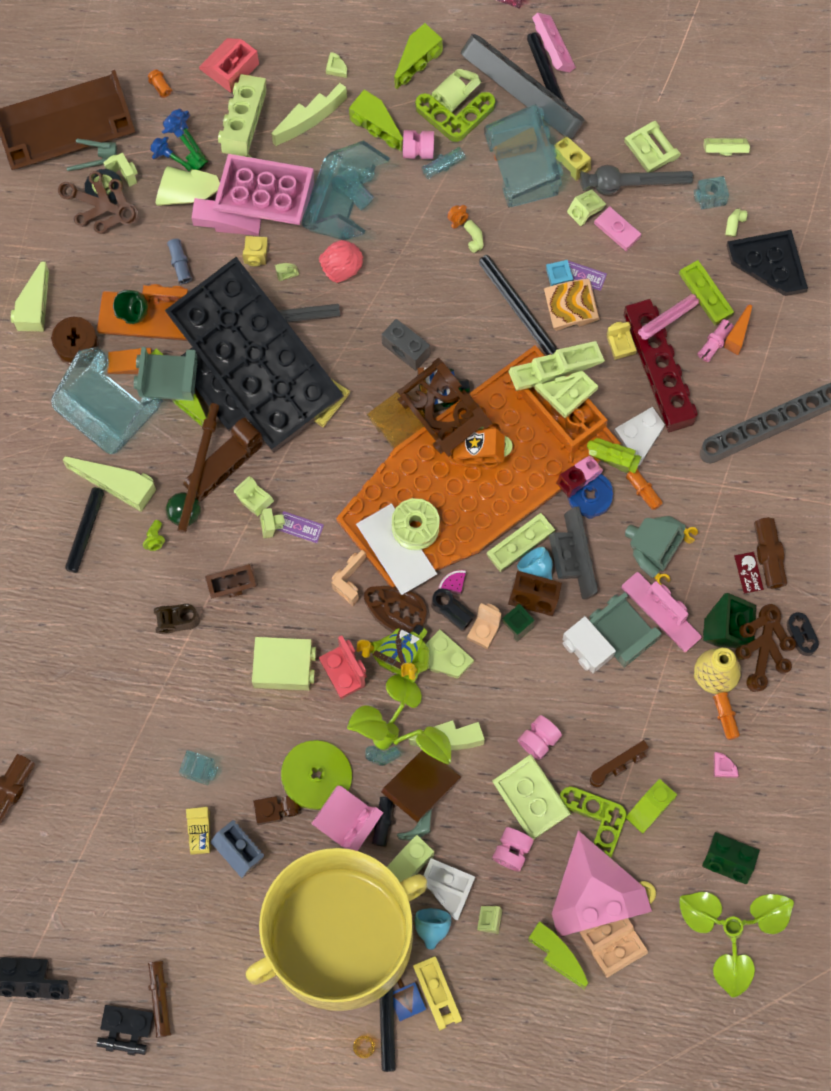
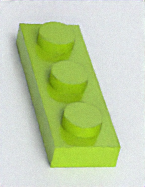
(707, 292)

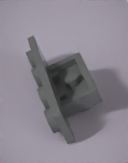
(572, 554)

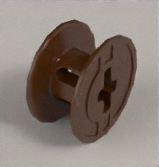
(64, 336)

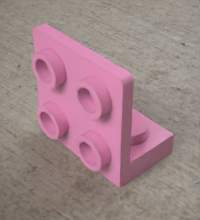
(346, 819)

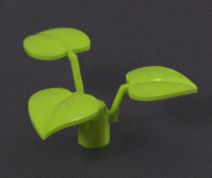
(369, 722)
(701, 912)

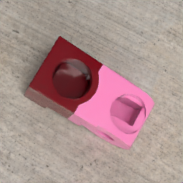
(578, 476)

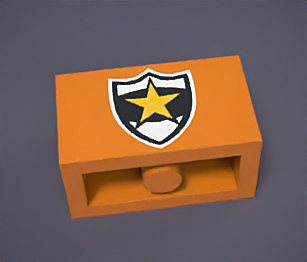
(481, 448)

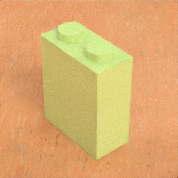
(283, 663)

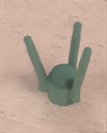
(105, 151)

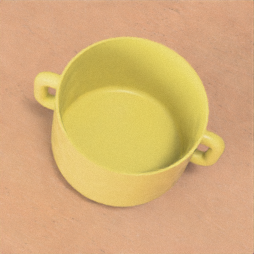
(336, 929)

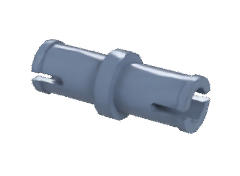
(179, 261)

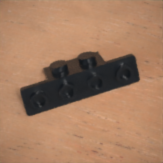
(28, 979)

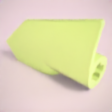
(184, 186)

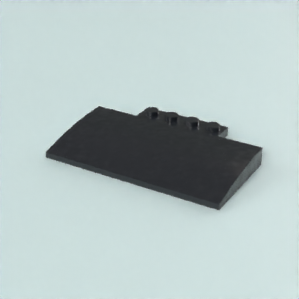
(251, 357)

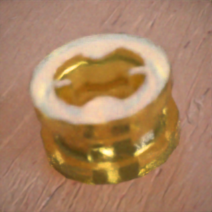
(357, 1043)

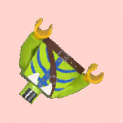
(399, 652)

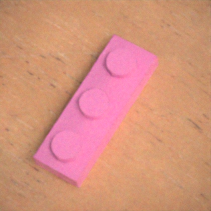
(553, 42)

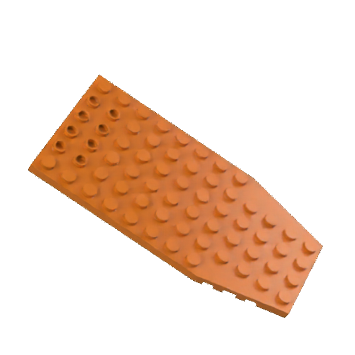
(481, 499)

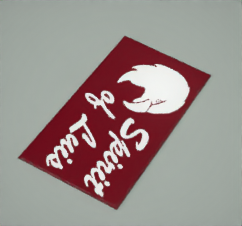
(748, 572)

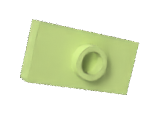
(726, 146)

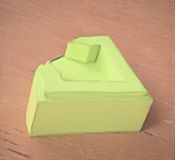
(336, 66)
(286, 271)

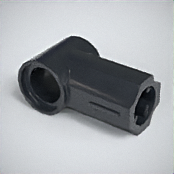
(453, 611)

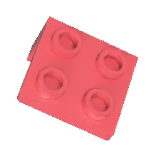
(343, 670)

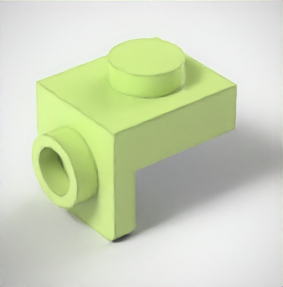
(119, 162)
(253, 496)

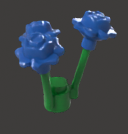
(176, 124)

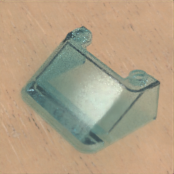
(99, 404)

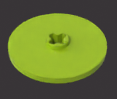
(315, 757)

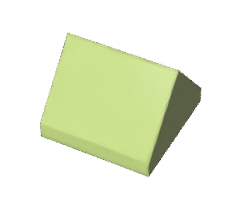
(490, 919)

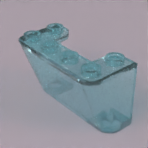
(524, 156)

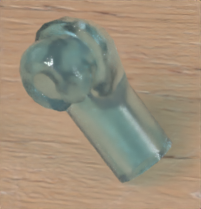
(380, 757)

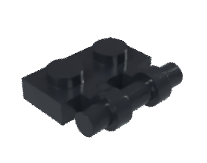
(128, 1022)

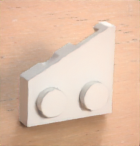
(640, 432)
(448, 886)

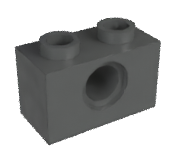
(405, 344)

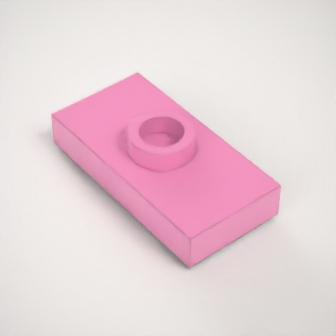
(617, 228)

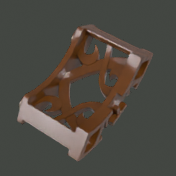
(471, 420)

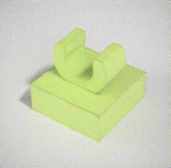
(270, 522)

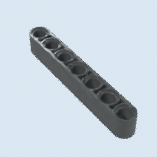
(522, 85)
(762, 429)

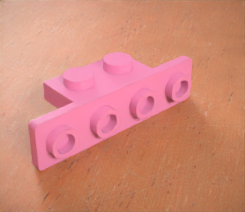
(662, 609)

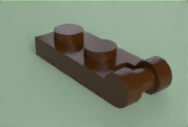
(618, 764)

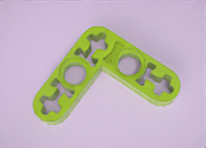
(458, 121)
(601, 815)

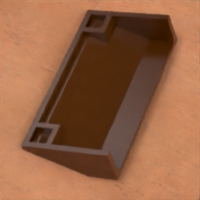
(53, 122)

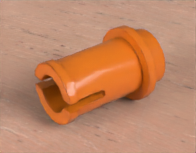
(156, 78)

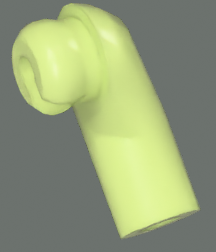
(732, 222)
(476, 233)

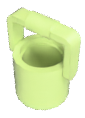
(453, 90)

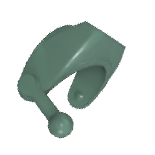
(420, 829)

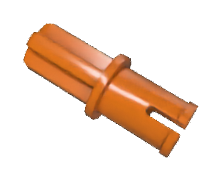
(644, 489)
(726, 715)

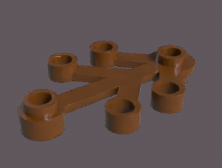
(102, 203)
(766, 645)

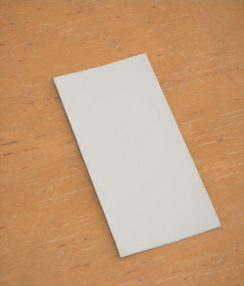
(404, 566)

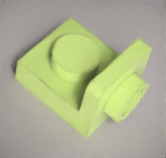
(585, 206)

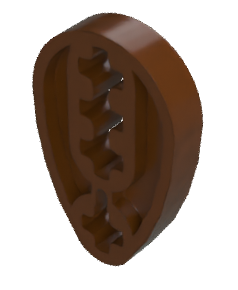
(392, 596)

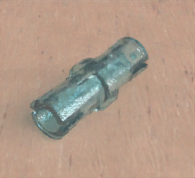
(443, 162)

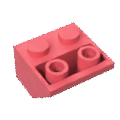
(229, 62)

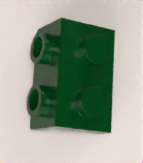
(731, 858)

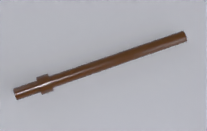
(209, 427)

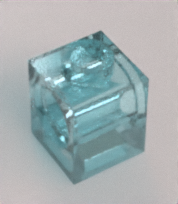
(717, 186)
(198, 768)

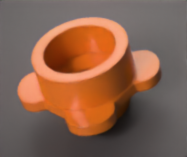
(457, 215)

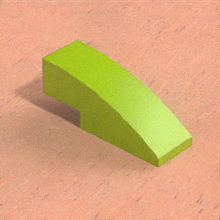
(558, 955)

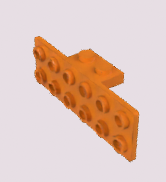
(156, 322)

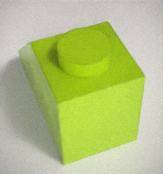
(651, 806)

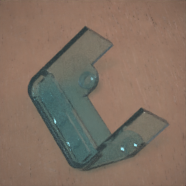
(330, 211)

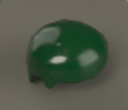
(130, 306)
(175, 506)

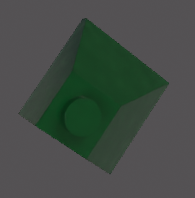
(725, 620)

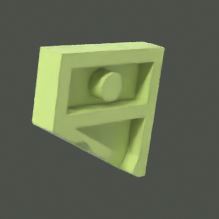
(567, 392)
(447, 656)

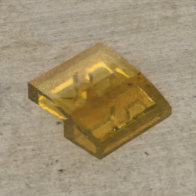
(394, 420)

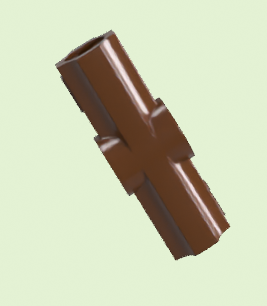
(770, 553)
(13, 783)

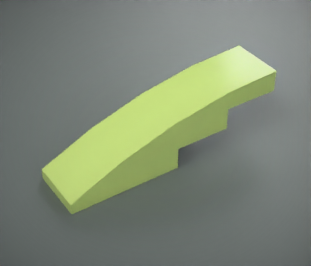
(303, 118)
(561, 363)

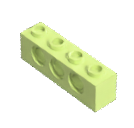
(243, 115)

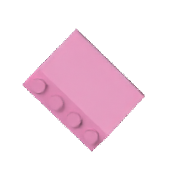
(264, 189)

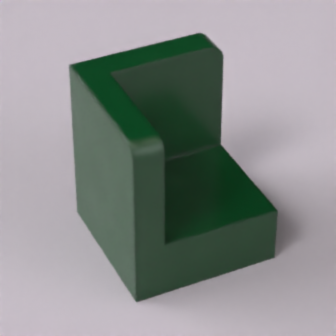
(519, 622)

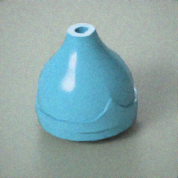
(537, 563)
(432, 926)

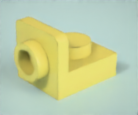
(255, 250)

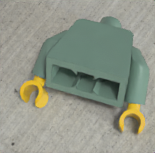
(656, 543)

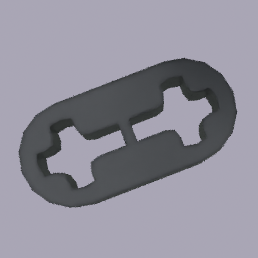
(807, 631)

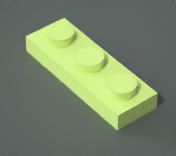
(520, 542)

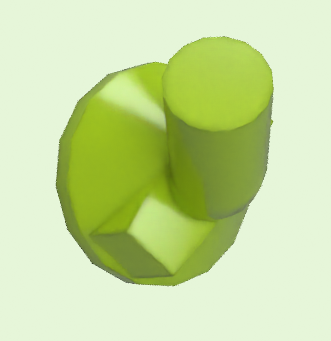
(154, 541)

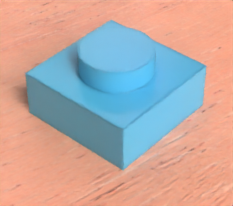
(559, 272)

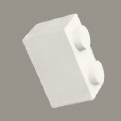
(588, 645)

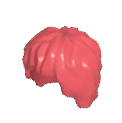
(341, 260)

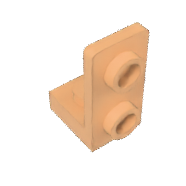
(348, 590)
(485, 625)

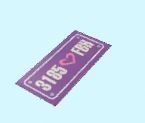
(582, 272)
(301, 527)

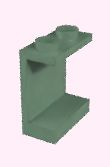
(166, 375)
(624, 629)

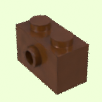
(231, 581)

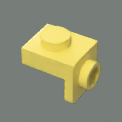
(620, 340)

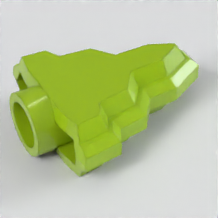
(614, 455)

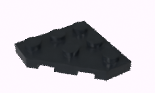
(770, 260)

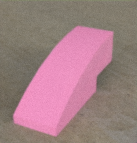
(205, 216)

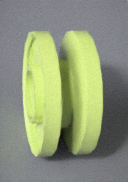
(420, 511)

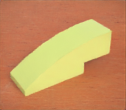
(460, 738)

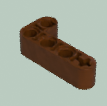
(228, 458)

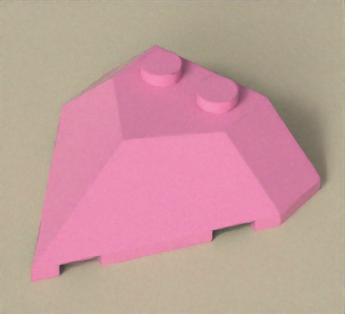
(595, 891)

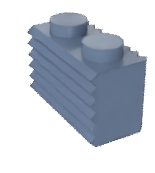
(237, 848)

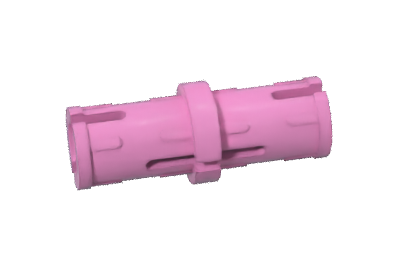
(715, 340)

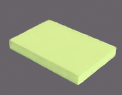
(531, 797)

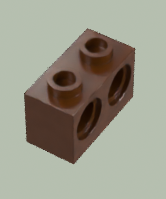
(535, 593)

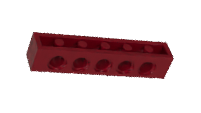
(673, 417)

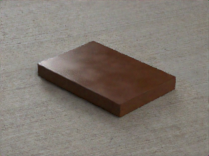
(420, 785)

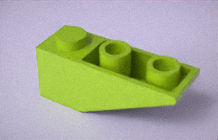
(420, 49)
(372, 115)

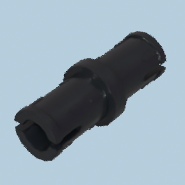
(383, 824)

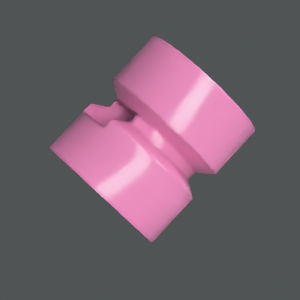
(418, 144)
(539, 737)
(517, 842)

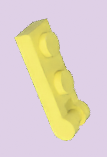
(437, 992)

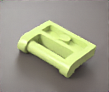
(647, 151)

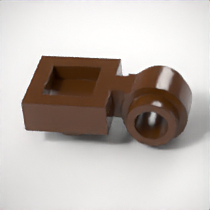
(268, 809)

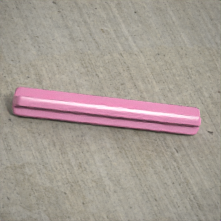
(668, 316)

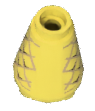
(717, 670)

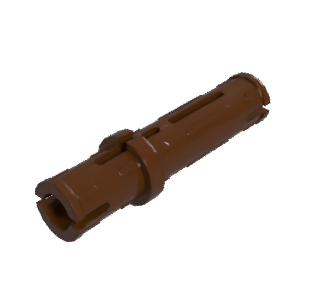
(156, 969)

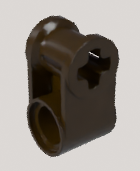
(171, 618)

